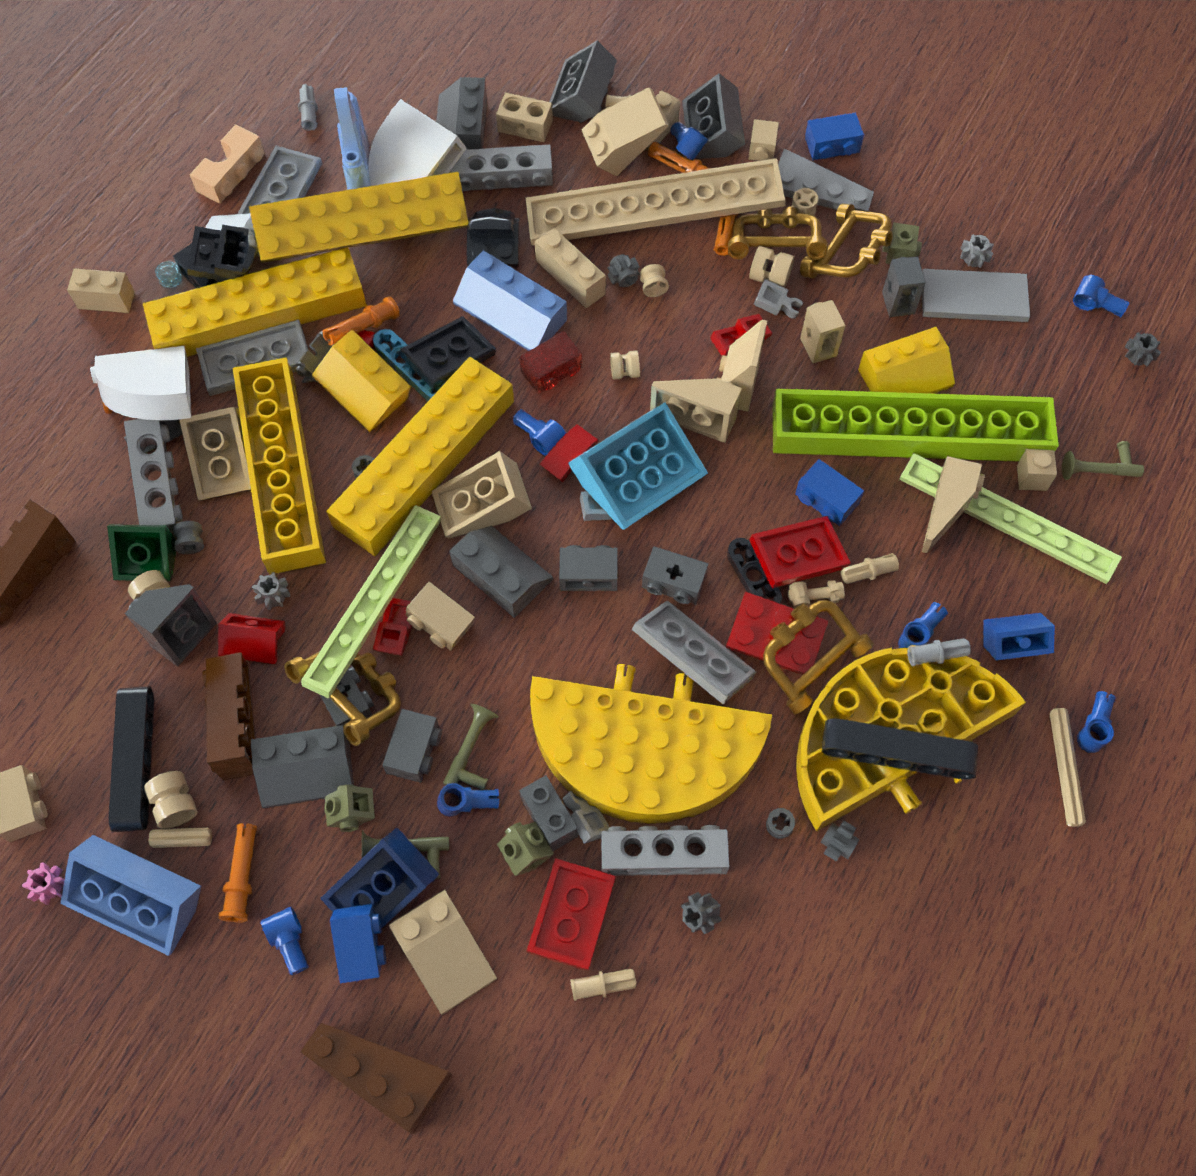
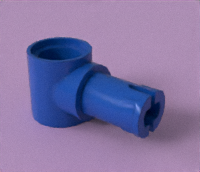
(689, 140)
(1093, 295)
(542, 434)
(922, 627)
(1098, 722)
(468, 799)
(283, 932)

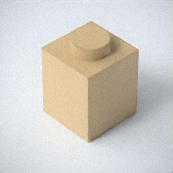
(763, 140)
(1036, 469)

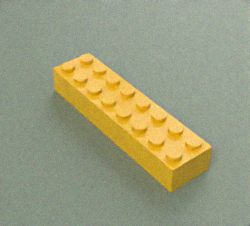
(359, 216)
(256, 301)
(421, 456)
(278, 466)

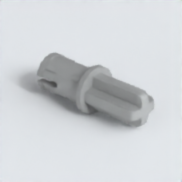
(308, 108)
(938, 651)

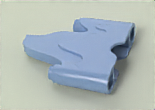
(352, 140)

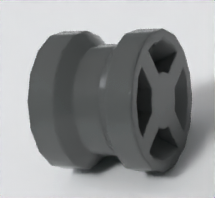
(188, 537)

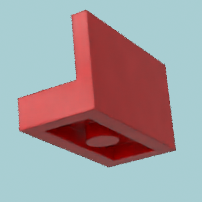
(251, 636)

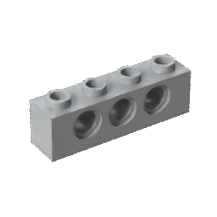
(505, 167)
(139, 435)
(680, 862)

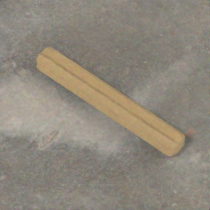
(1067, 767)

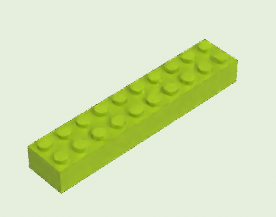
(911, 423)

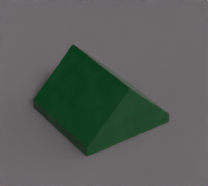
(141, 549)

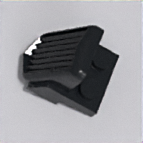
(495, 233)
(221, 253)

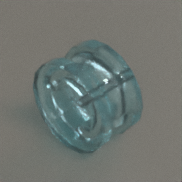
(168, 281)

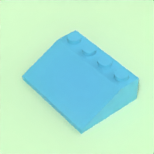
(639, 466)

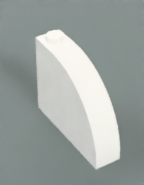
(411, 147)
(145, 383)

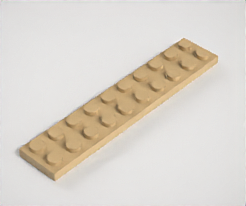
(657, 201)

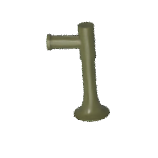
(1071, 465)
(457, 771)
(429, 844)

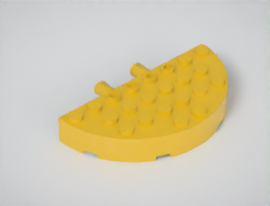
(885, 690)
(644, 752)

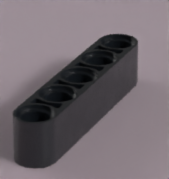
(900, 749)
(131, 759)

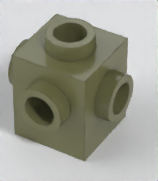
(904, 242)
(349, 807)
(524, 848)

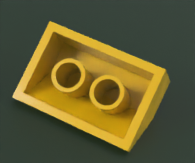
(909, 365)
(361, 381)

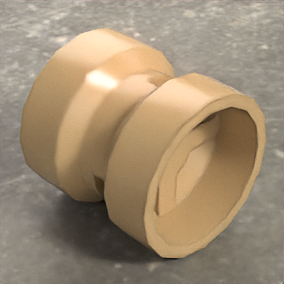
(631, 365)

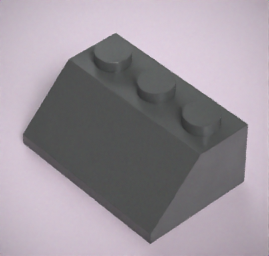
(583, 83)
(464, 109)
(717, 115)
(499, 569)
(171, 620)
(301, 765)

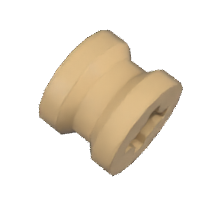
(805, 201)
(654, 280)

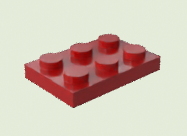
(799, 551)
(753, 627)
(571, 914)

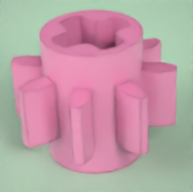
(36, 879)

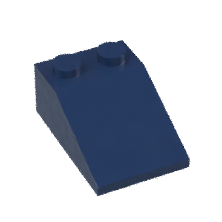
(384, 877)

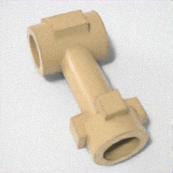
(800, 594)

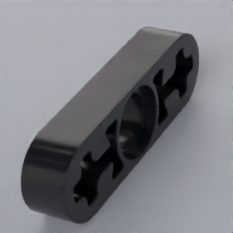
(752, 564)

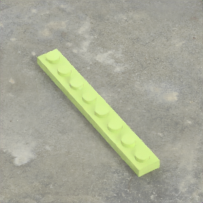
(1021, 524)
(370, 602)

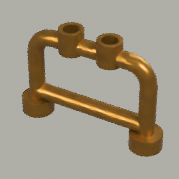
(815, 244)
(871, 254)
(784, 634)
(358, 728)

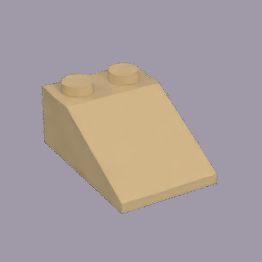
(624, 131)
(743, 362)
(700, 404)
(216, 453)
(956, 488)
(482, 496)
(443, 952)

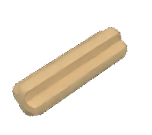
(180, 837)

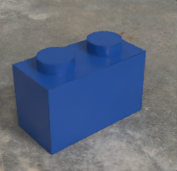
(834, 136)
(829, 492)
(1018, 636)
(357, 943)

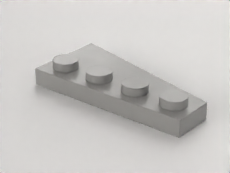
(830, 187)

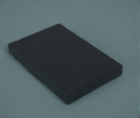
(445, 350)

